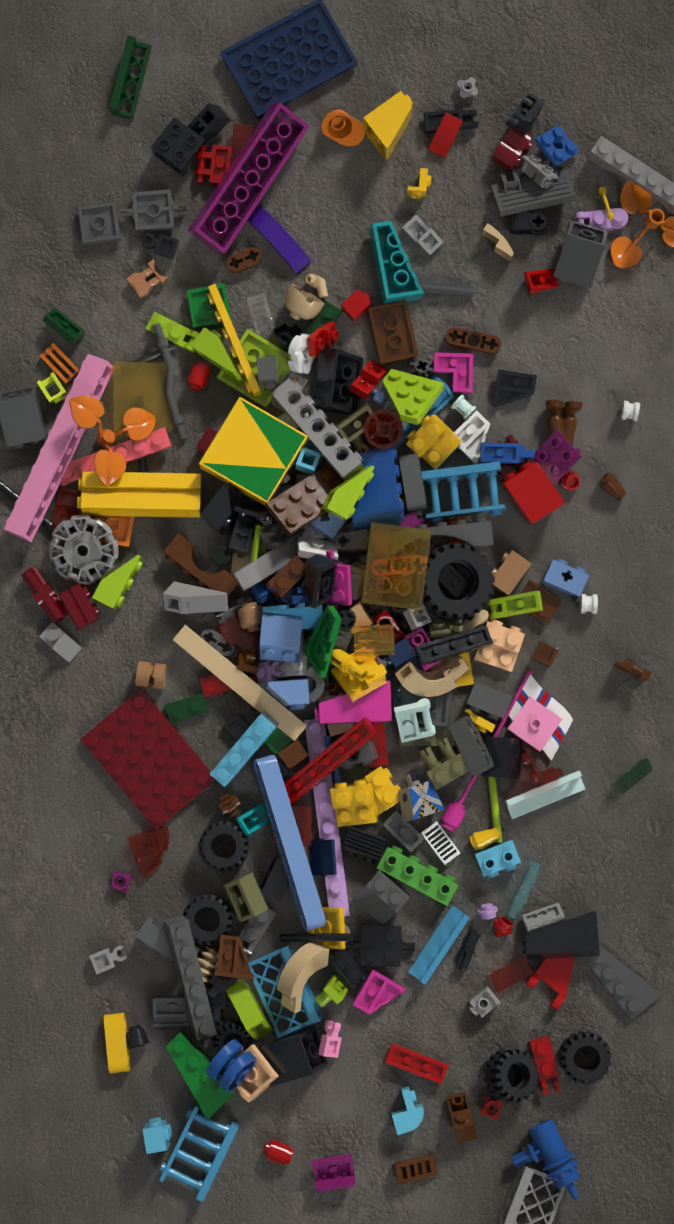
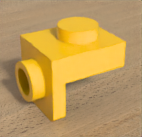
(424, 182)

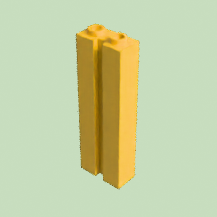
(141, 495)

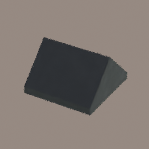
(505, 757)

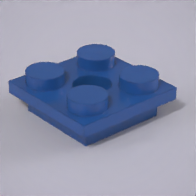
(557, 138)

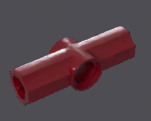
(44, 594)

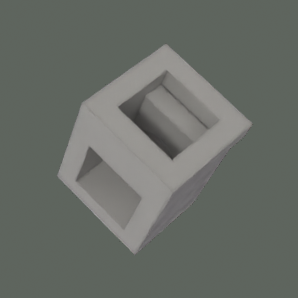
(483, 994)

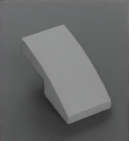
(422, 235)

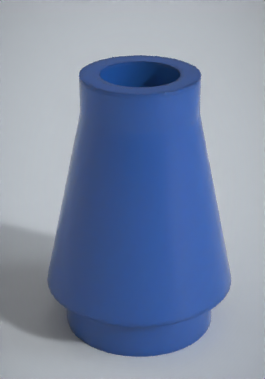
(261, 594)

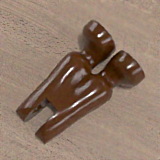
(567, 424)

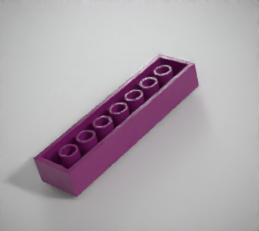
(248, 178)

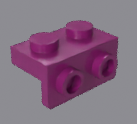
(334, 1173)

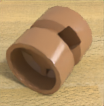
(151, 675)

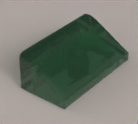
(633, 775)

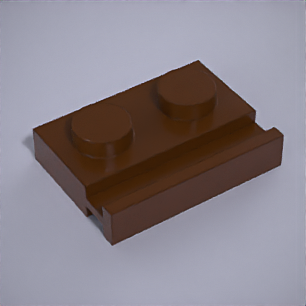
(549, 602)

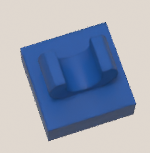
(298, 598)

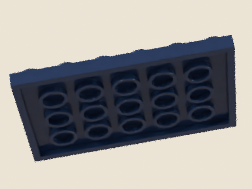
(289, 58)

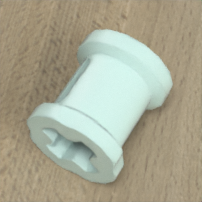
(463, 407)

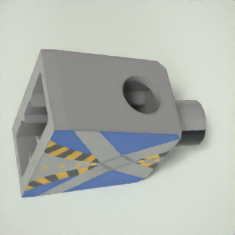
(418, 799)

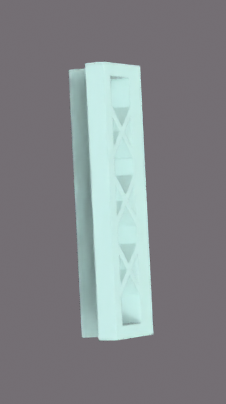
(544, 794)

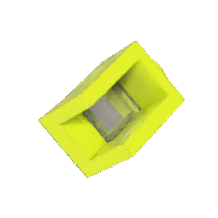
(52, 389)

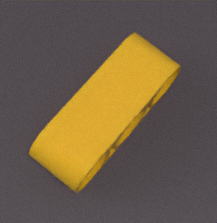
(116, 1042)

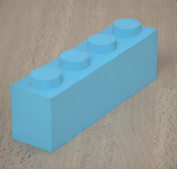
(244, 749)

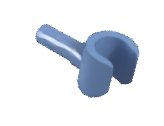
(378, 397)

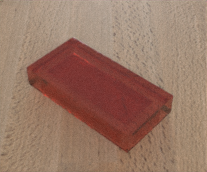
(511, 974)

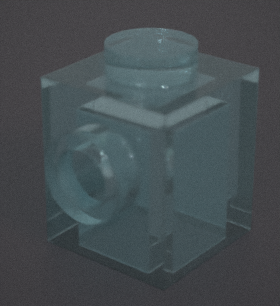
(403, 697)

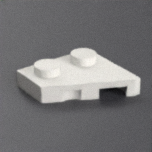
(472, 433)

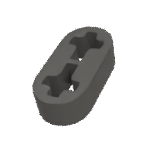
(217, 636)

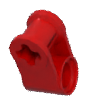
(398, 634)

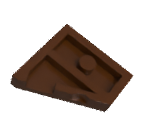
(231, 958)

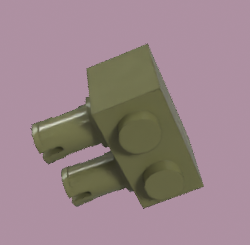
(353, 427)
(447, 770)

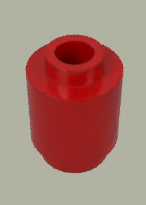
(198, 376)
(278, 1152)

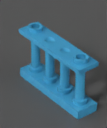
(471, 473)
(209, 1168)

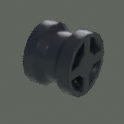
(347, 622)

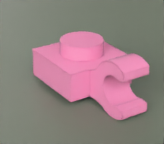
(330, 1042)

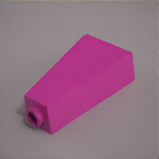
(374, 706)

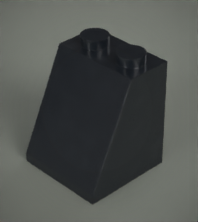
(294, 1055)

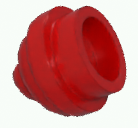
(502, 926)

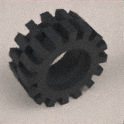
(227, 1028)

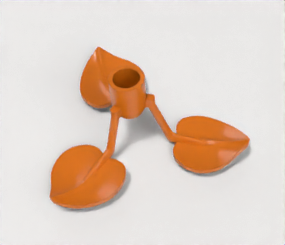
(633, 200)
(137, 421)

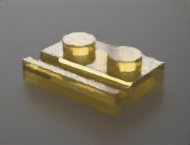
(373, 640)

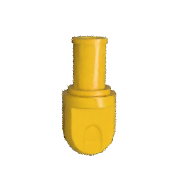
(348, 664)

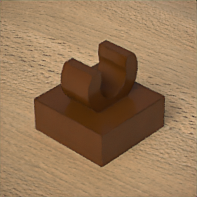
(247, 661)

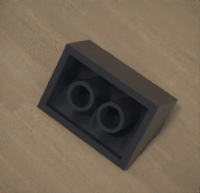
(333, 380)

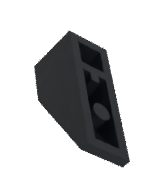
(209, 122)

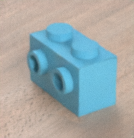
(497, 858)
(157, 1135)

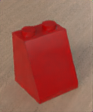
(531, 492)

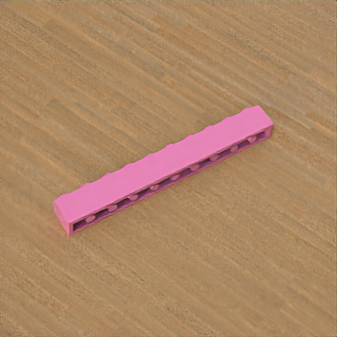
(56, 452)

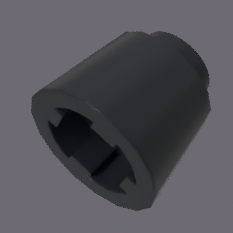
(136, 1037)

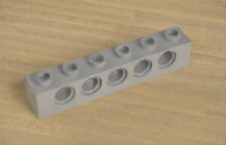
(284, 395)

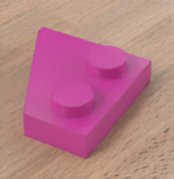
(375, 992)

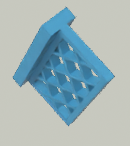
(308, 1002)

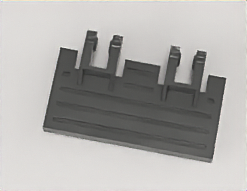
(530, 196)

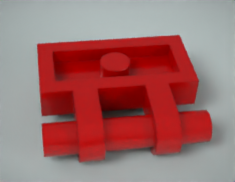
(220, 163)

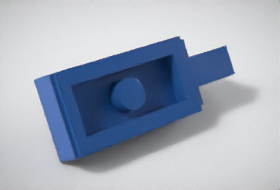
(505, 453)

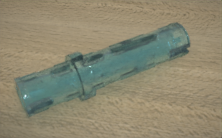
(524, 890)

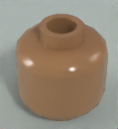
(250, 616)

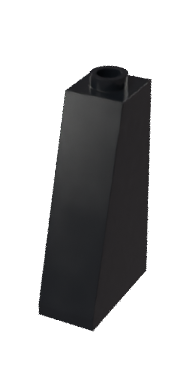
(566, 939)

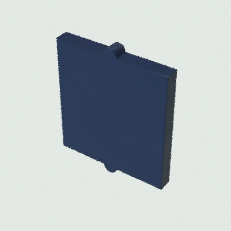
(323, 857)

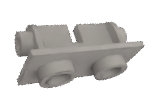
(533, 166)

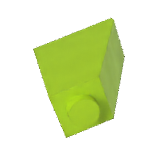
(249, 1010)

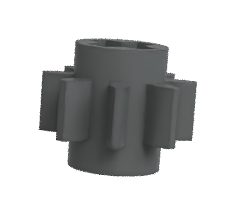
(423, 362)

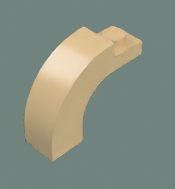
(433, 682)
(297, 972)

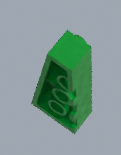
(192, 1065)

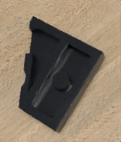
(513, 386)

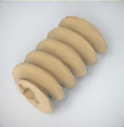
(207, 963)

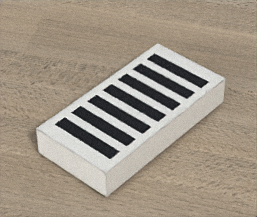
(440, 842)

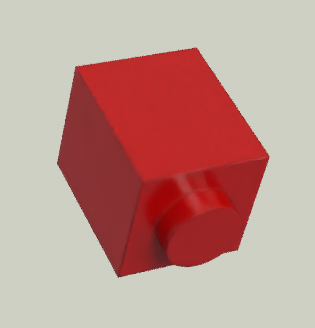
(356, 305)

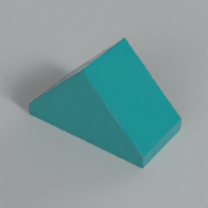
(253, 819)

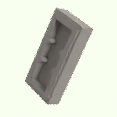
(543, 918)

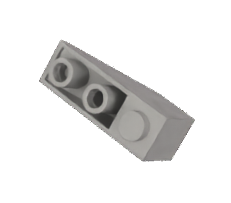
(193, 599)

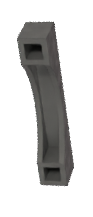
(473, 534)
(186, 959)

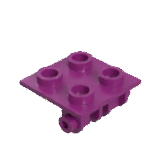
(557, 456)

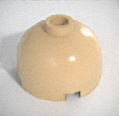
(302, 303)

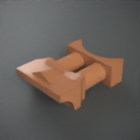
(138, 281)

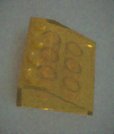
(396, 566)

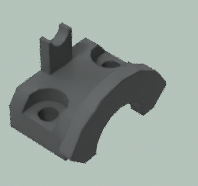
(320, 685)

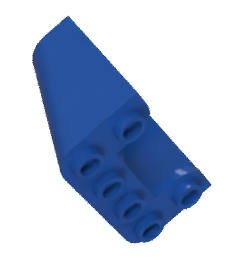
(381, 495)

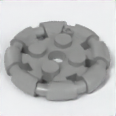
(93, 544)

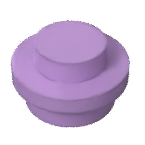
(487, 911)

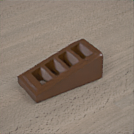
(417, 1176)

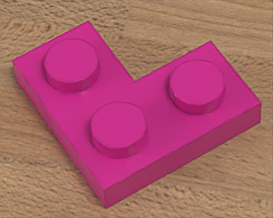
(460, 366)

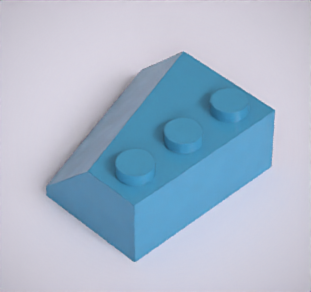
(309, 615)

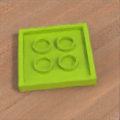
(257, 347)

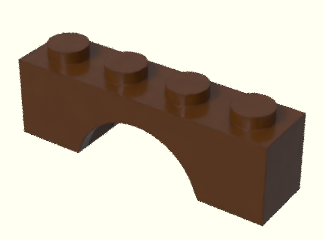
(182, 551)

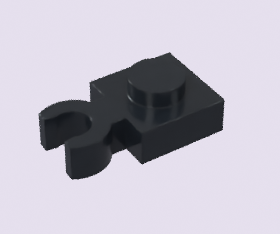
(164, 246)

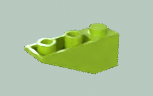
(343, 497)
(113, 587)

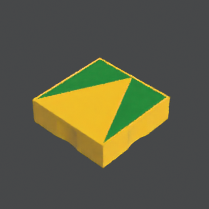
(253, 451)

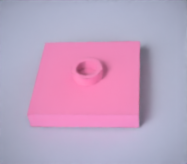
(534, 724)

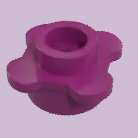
(115, 881)

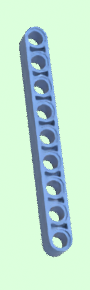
(289, 843)

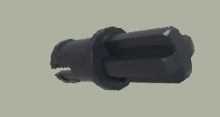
(467, 951)

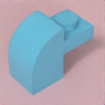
(309, 459)
(409, 1117)

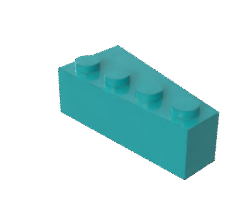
(392, 265)

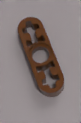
(486, 348)

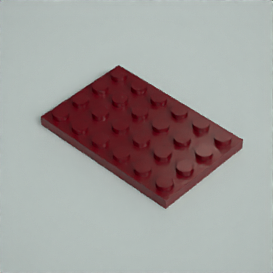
(148, 759)

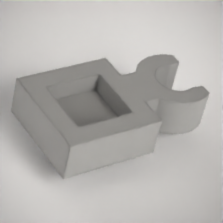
(105, 960)

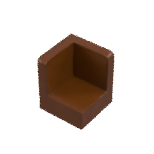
(544, 654)
(293, 754)

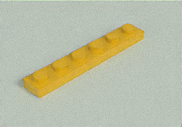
(230, 333)

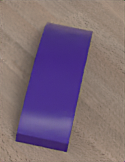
(279, 239)

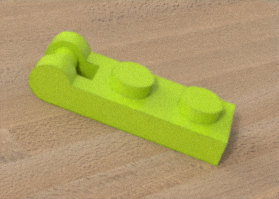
(173, 331)
(516, 605)

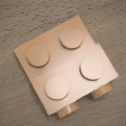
(504, 647)
(258, 1079)

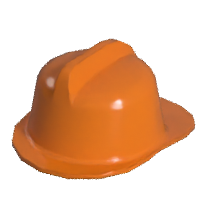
(343, 128)

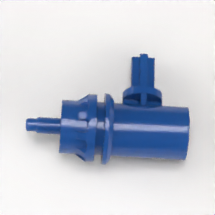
(552, 1150)

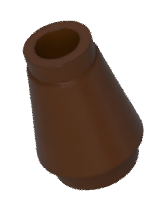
(612, 486)

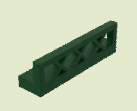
(123, 75)

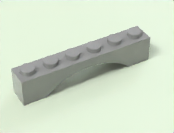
(622, 163)

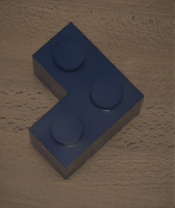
(402, 656)

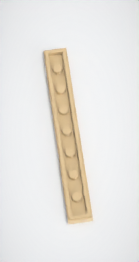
(239, 682)

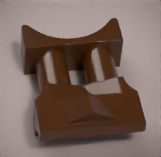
(628, 666)

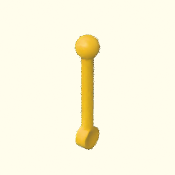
(602, 191)

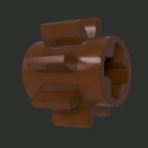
(230, 805)

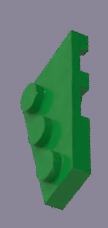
(322, 641)

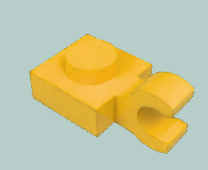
(482, 724)

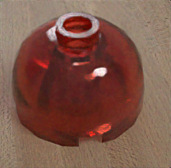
(383, 429)

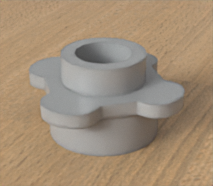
(465, 93)

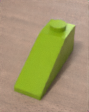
(215, 351)

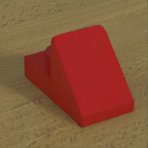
(540, 281)

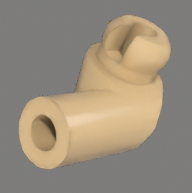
(318, 283)

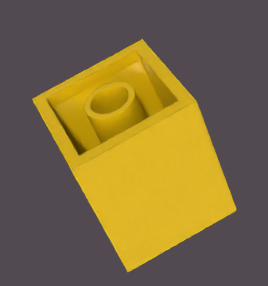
(388, 122)

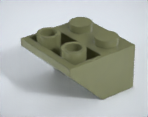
(244, 897)

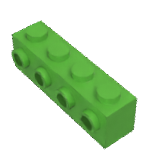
(417, 876)

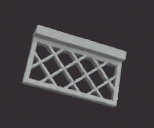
(519, 1191)

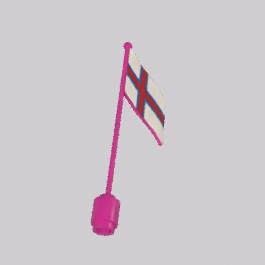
(529, 687)

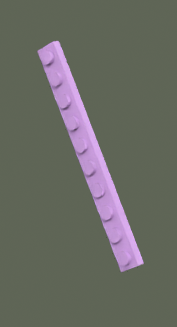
(326, 818)

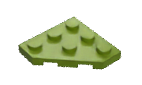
(411, 394)

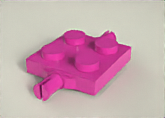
(342, 589)

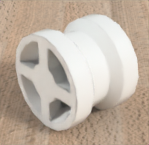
(630, 411)
(588, 604)

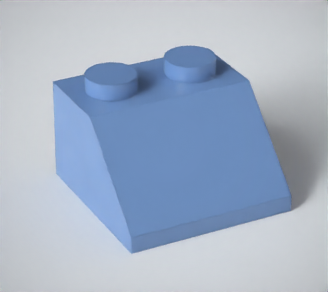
(281, 638)
(290, 693)

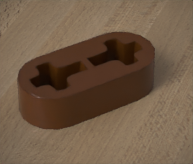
(246, 264)

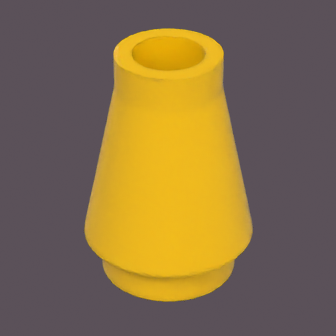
(483, 839)

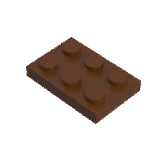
(393, 332)

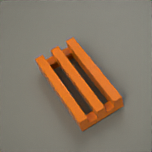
(49, 352)

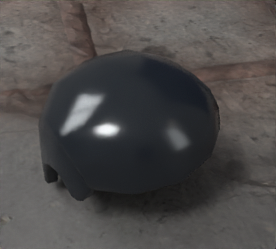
(283, 335)

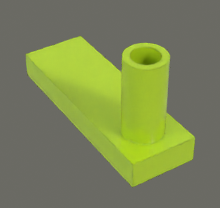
(334, 990)

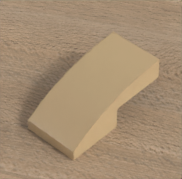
(502, 246)

